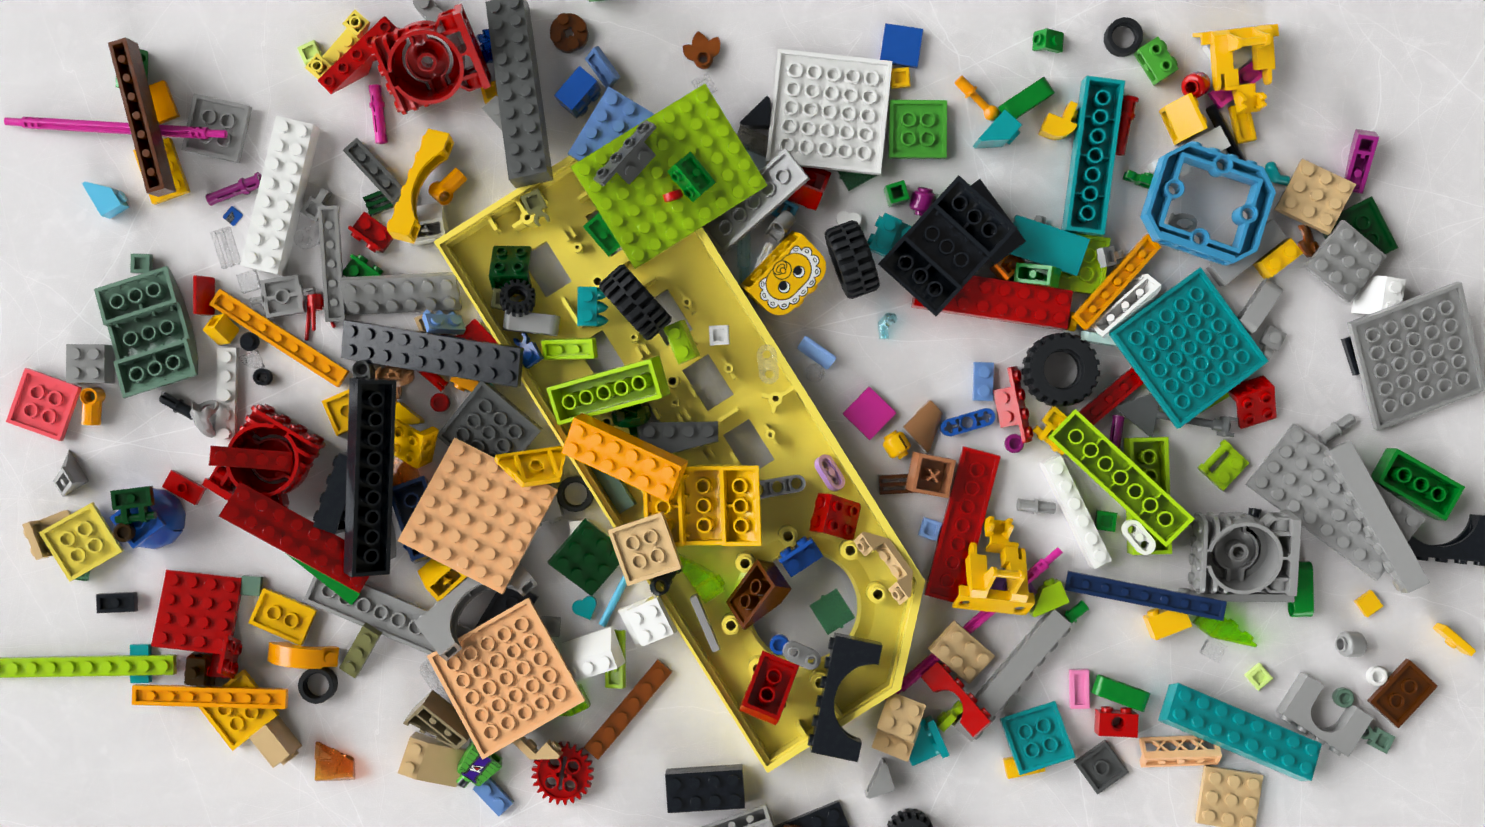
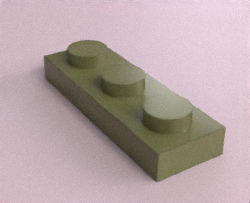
(360, 650)

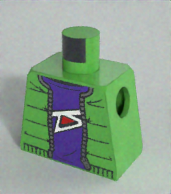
(474, 769)

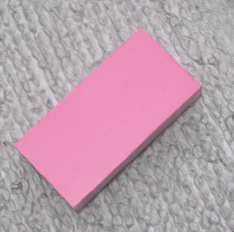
(1079, 689)

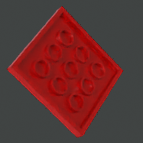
(196, 611)

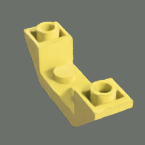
(356, 28)

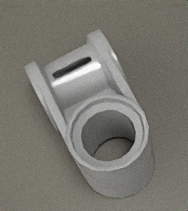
(781, 226)

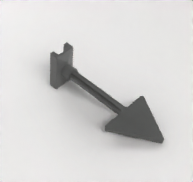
(1145, 411)

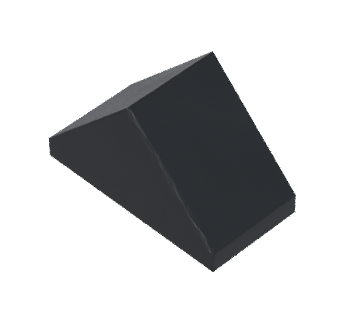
(759, 117)

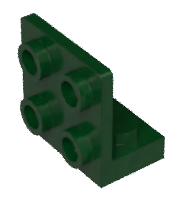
(509, 264)

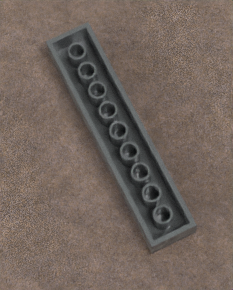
(519, 92)

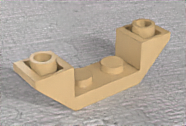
(890, 555)
(549, 750)

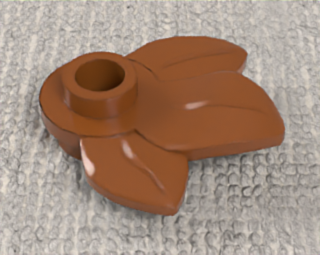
(702, 48)
(1307, 245)

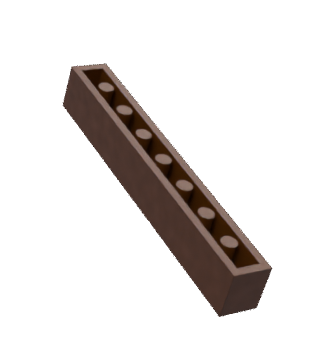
(141, 117)

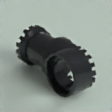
(666, 580)

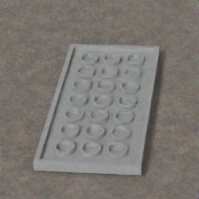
(1301, 481)

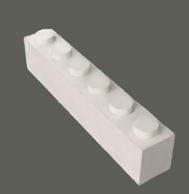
(1075, 511)

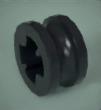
(256, 375)

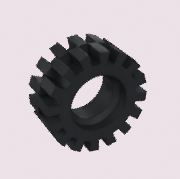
(517, 307)

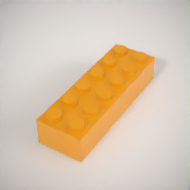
(624, 457)

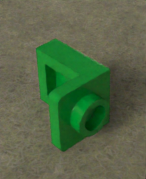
(1048, 40)

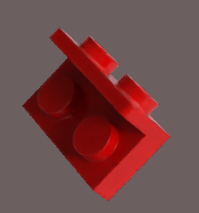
(372, 232)

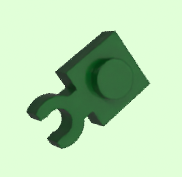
(1143, 180)

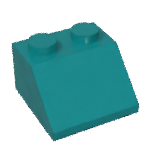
(1000, 132)

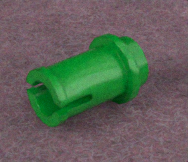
(1076, 612)

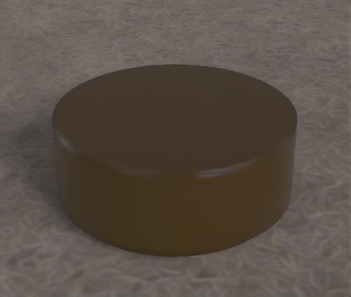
(124, 532)

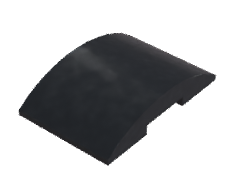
(947, 245)

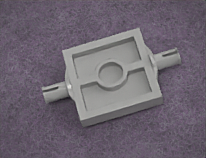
(282, 296)

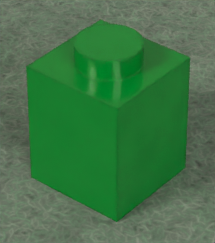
(896, 193)

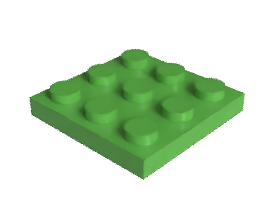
(917, 129)

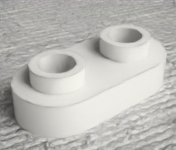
(1138, 536)

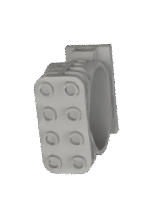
(1272, 569)

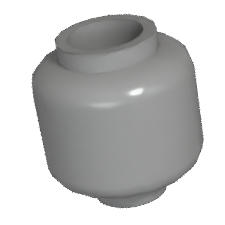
(1351, 644)

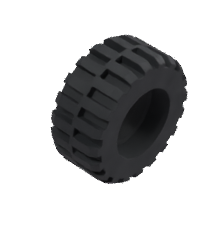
(852, 259)
(635, 302)
(1086, 369)

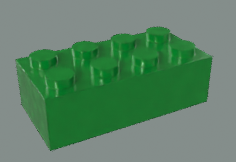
(1417, 484)

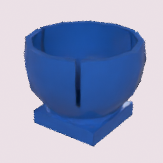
(164, 528)

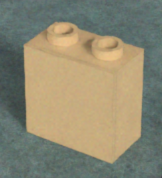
(276, 742)

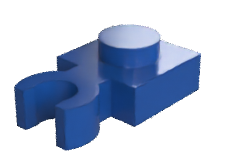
(531, 352)

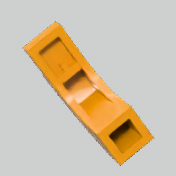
(302, 657)

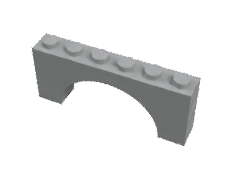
(441, 621)

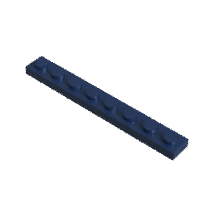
(1145, 595)

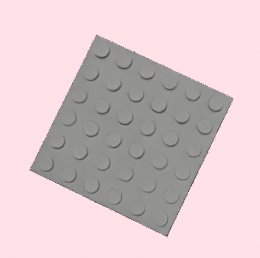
(1417, 355)

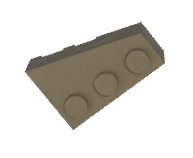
(440, 719)

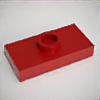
(184, 487)

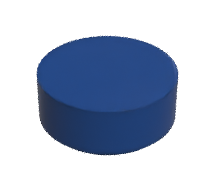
(777, 643)

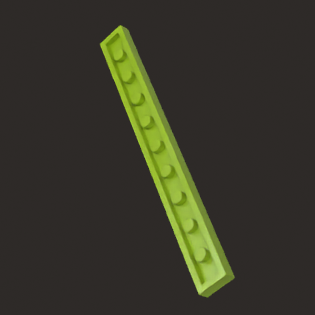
(88, 666)

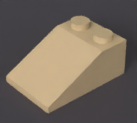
(430, 760)

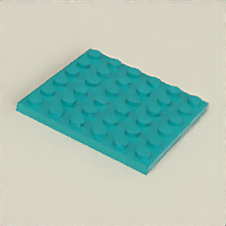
(1188, 348)

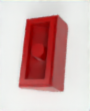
(203, 294)

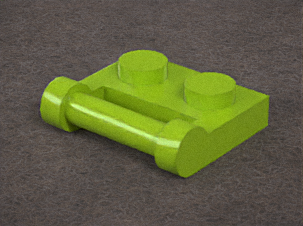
(1227, 469)

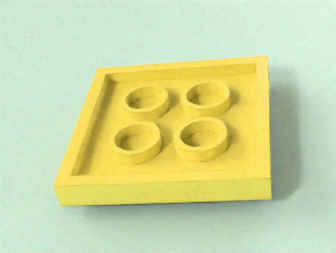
(81, 541)

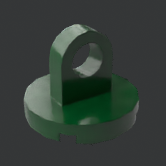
(631, 417)

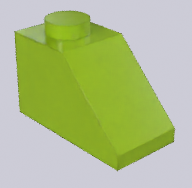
(1049, 597)

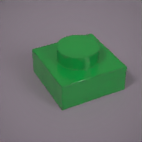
(1105, 520)

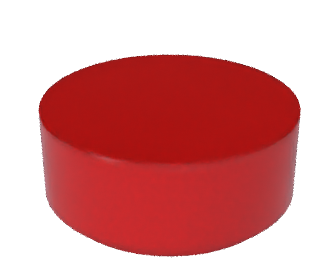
(671, 196)
(440, 402)

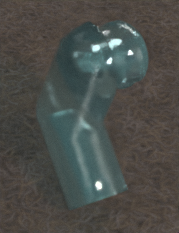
(884, 323)

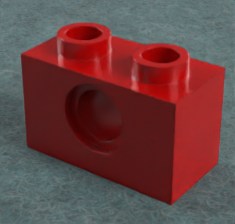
(1126, 728)

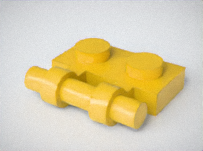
(1052, 420)

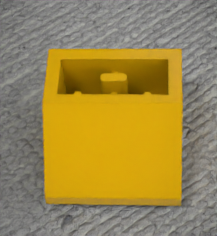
(1183, 118)
(439, 578)

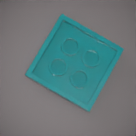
(1037, 738)

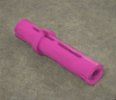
(378, 113)

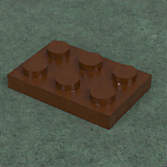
(1402, 693)

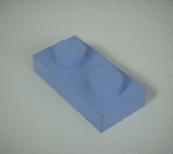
(983, 381)
(494, 796)

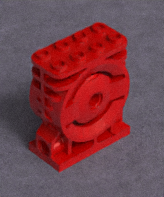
(410, 92)
(266, 422)

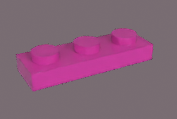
(1246, 75)

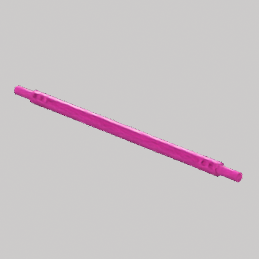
(111, 127)
(976, 622)

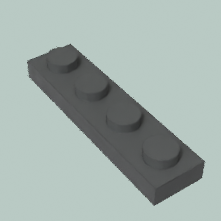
(374, 170)

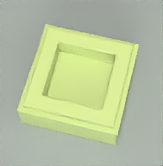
(308, 51)
(1258, 676)

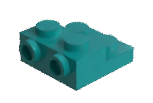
(888, 233)

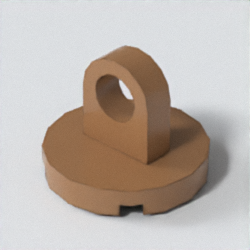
(401, 375)

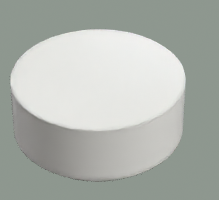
(1376, 676)

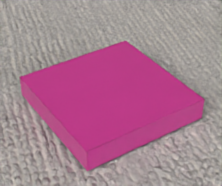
(869, 413)

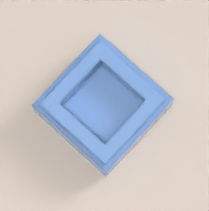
(930, 529)

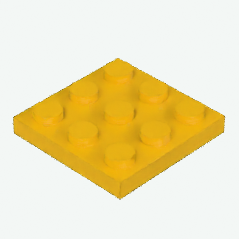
(238, 724)

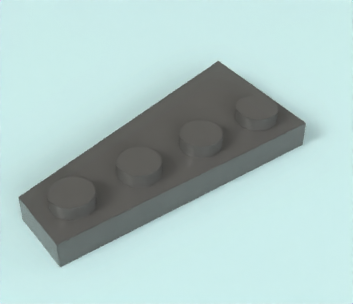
(679, 435)

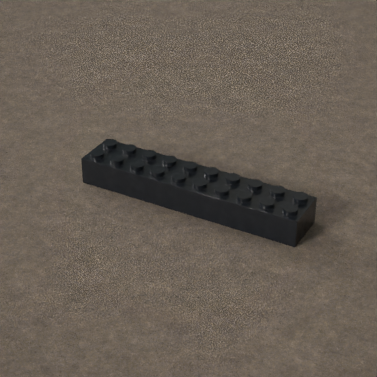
(369, 476)

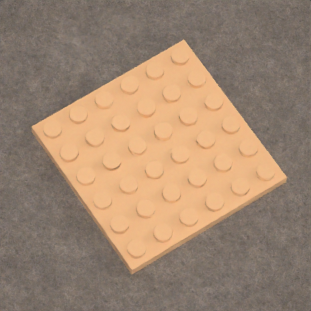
(476, 517)
(507, 678)

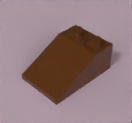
(758, 593)

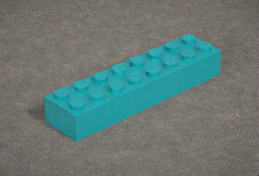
(1093, 156)
(1240, 732)

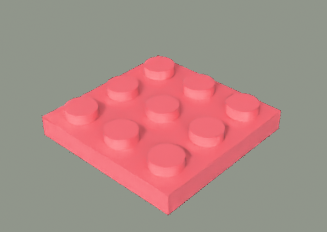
(43, 404)

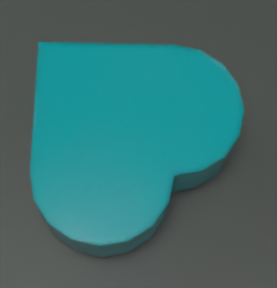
(585, 607)

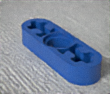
(983, 423)

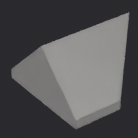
(70, 476)

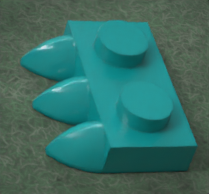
(589, 307)

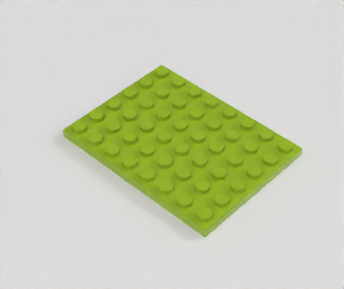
(638, 212)

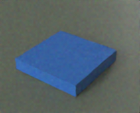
(901, 45)

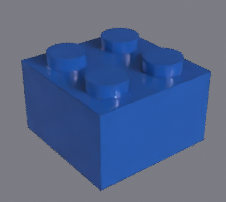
(578, 92)

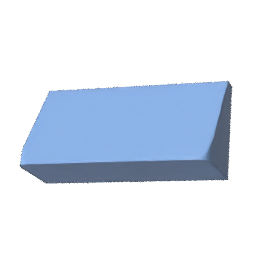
(816, 352)

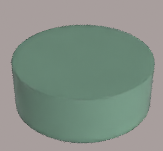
(1343, 697)

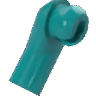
(1274, 175)

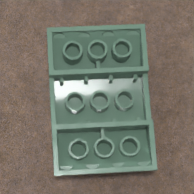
(148, 331)

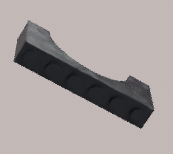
(1465, 547)
(845, 655)

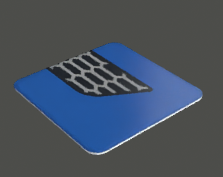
(232, 216)

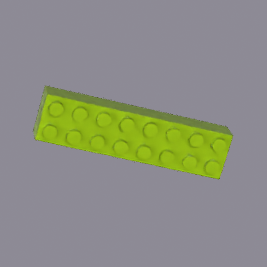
(1121, 478)

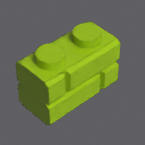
(681, 341)

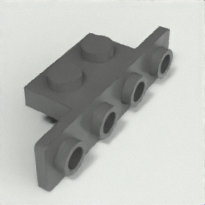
(630, 158)

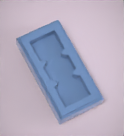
(602, 67)

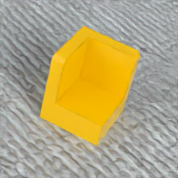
(221, 329)

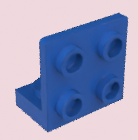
(800, 556)

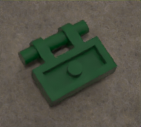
(132, 498)

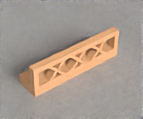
(1177, 757)

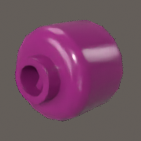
(922, 200)

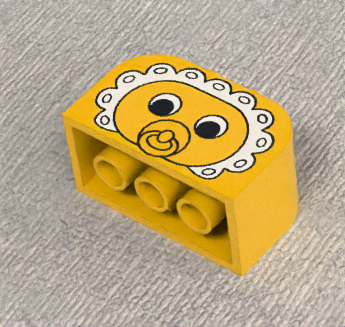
(786, 275)

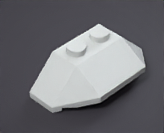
(1133, 298)

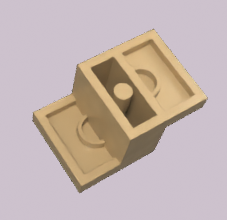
(898, 726)

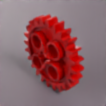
(579, 776)

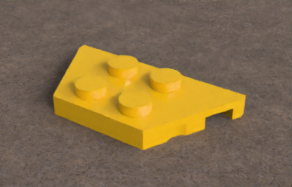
(533, 466)

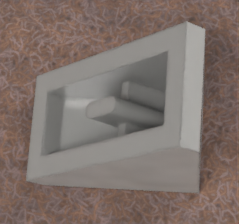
(880, 782)

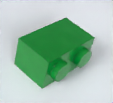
(1037, 275)

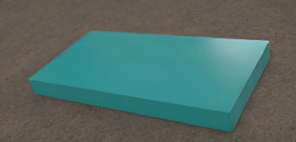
(1050, 245)

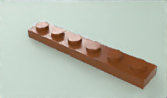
(628, 709)

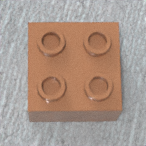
(930, 474)

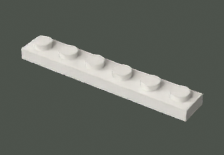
(227, 395)

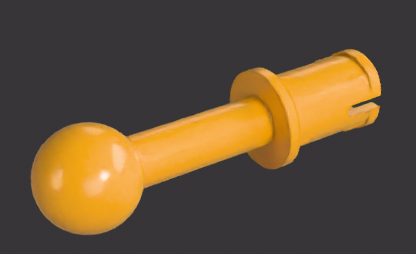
(990, 111)

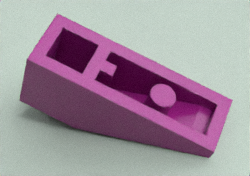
(1360, 158)

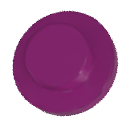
(1013, 443)

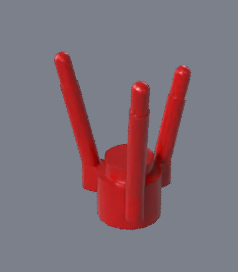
(314, 304)

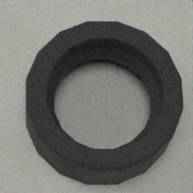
(1134, 26)
(561, 495)
(310, 697)

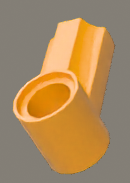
(444, 190)
(92, 408)

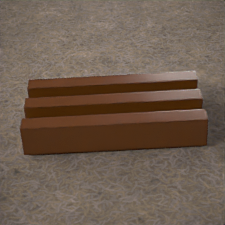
(893, 476)

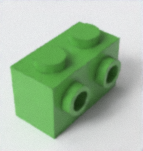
(1156, 60)

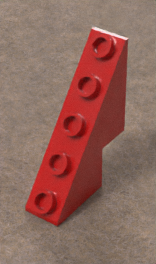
(356, 61)

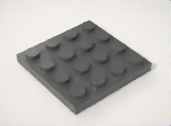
(490, 423)

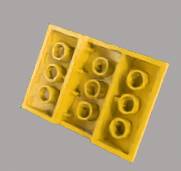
(713, 506)

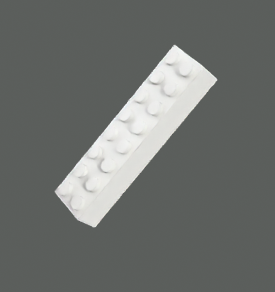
(280, 196)

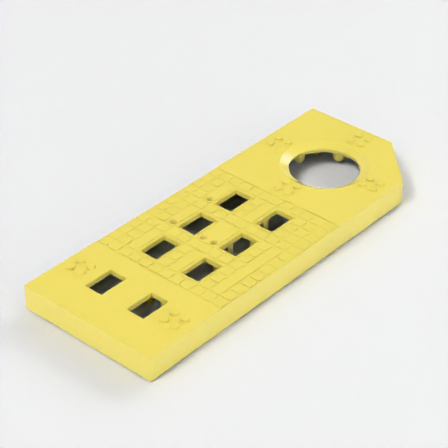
(778, 412)

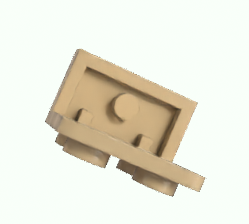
(31, 532)

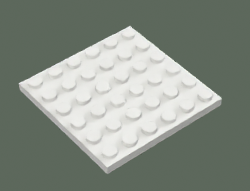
(830, 111)

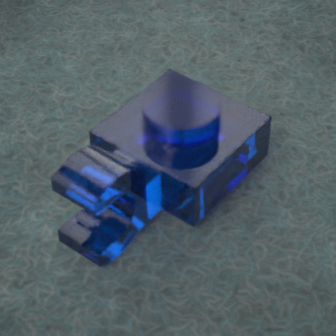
(485, 46)

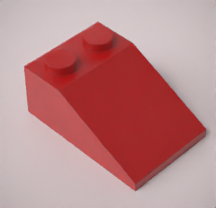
(769, 688)

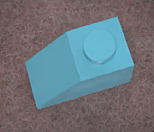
(106, 199)

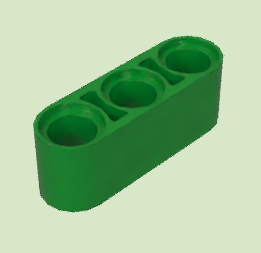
(1028, 98)
(1304, 601)
(1120, 693)

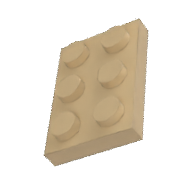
(961, 652)

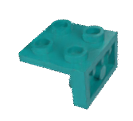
(928, 742)

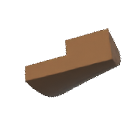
(924, 425)

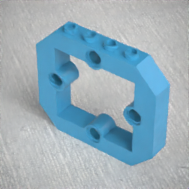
(1256, 206)

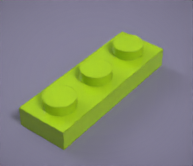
(569, 348)
(617, 677)

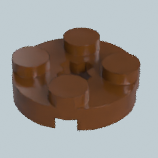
(563, 23)

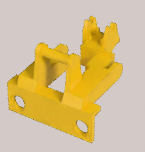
(1227, 77)
(980, 580)

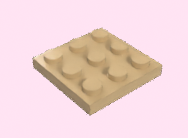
(1315, 197)
(645, 548)
(1228, 797)

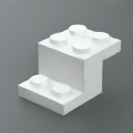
(647, 620)

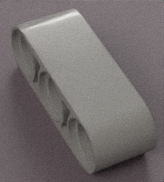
(1259, 305)
(532, 323)
(786, 486)

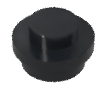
(249, 341)

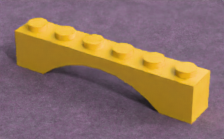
(433, 151)

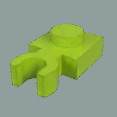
(946, 718)

